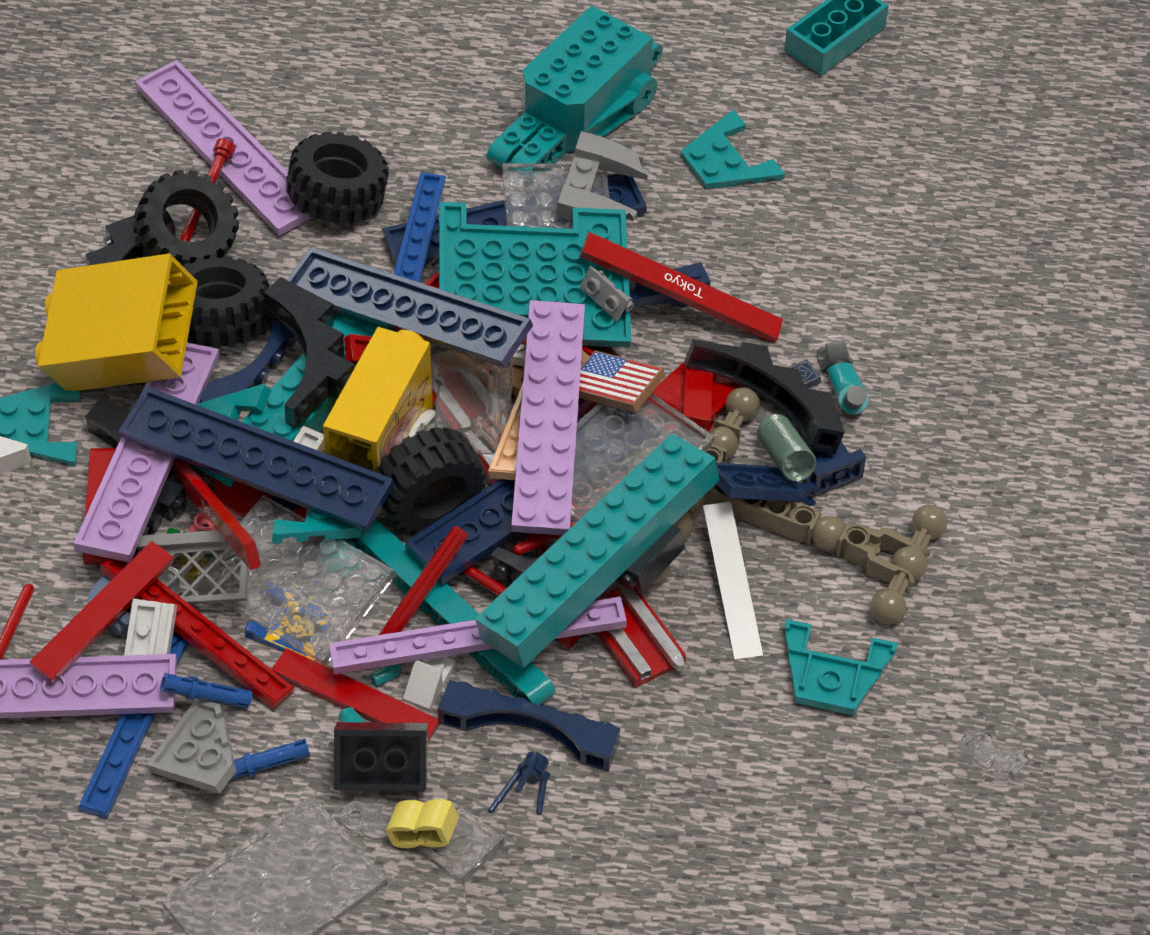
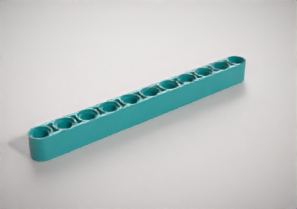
(449, 608)

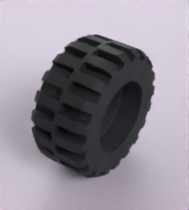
(337, 178)
(190, 191)
(227, 302)
(430, 477)

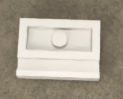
(150, 628)

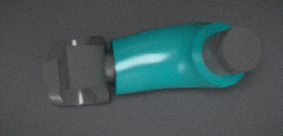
(845, 381)

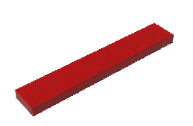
(101, 612)
(348, 692)

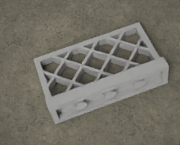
(198, 545)

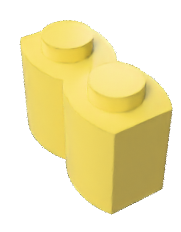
(422, 823)

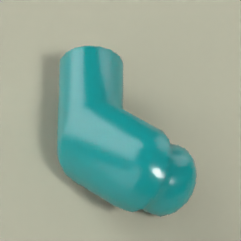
(385, 674)

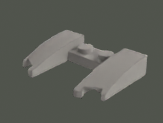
(591, 155)

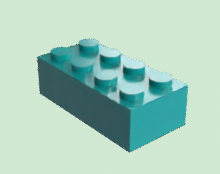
(834, 31)

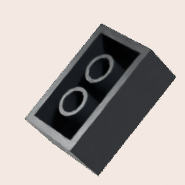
(381, 756)

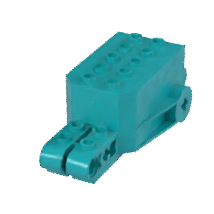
(583, 82)

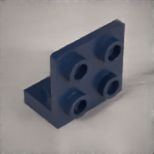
(836, 469)

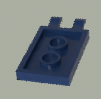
(762, 483)

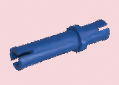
(194, 688)
(270, 758)

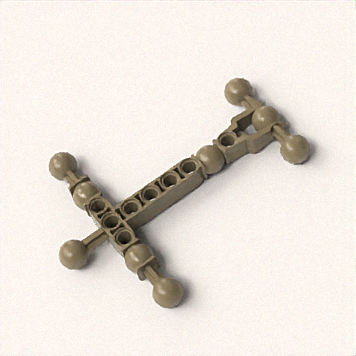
(828, 532)

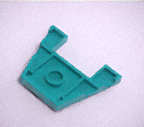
(718, 162)
(231, 405)
(27, 420)
(314, 525)
(832, 680)

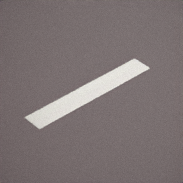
(732, 580)

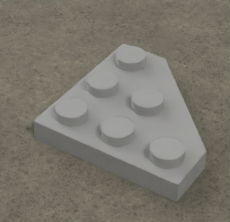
(197, 749)

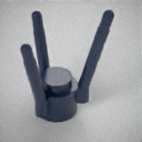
(531, 771)

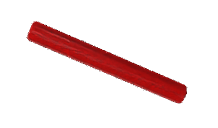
(425, 581)

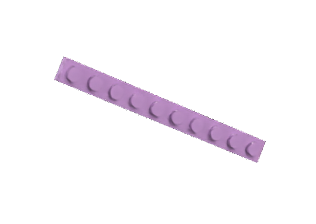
(454, 639)

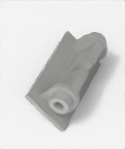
(605, 294)

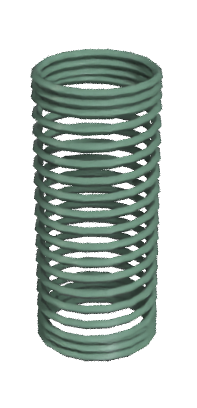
(786, 448)

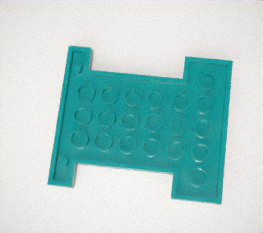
(532, 263)

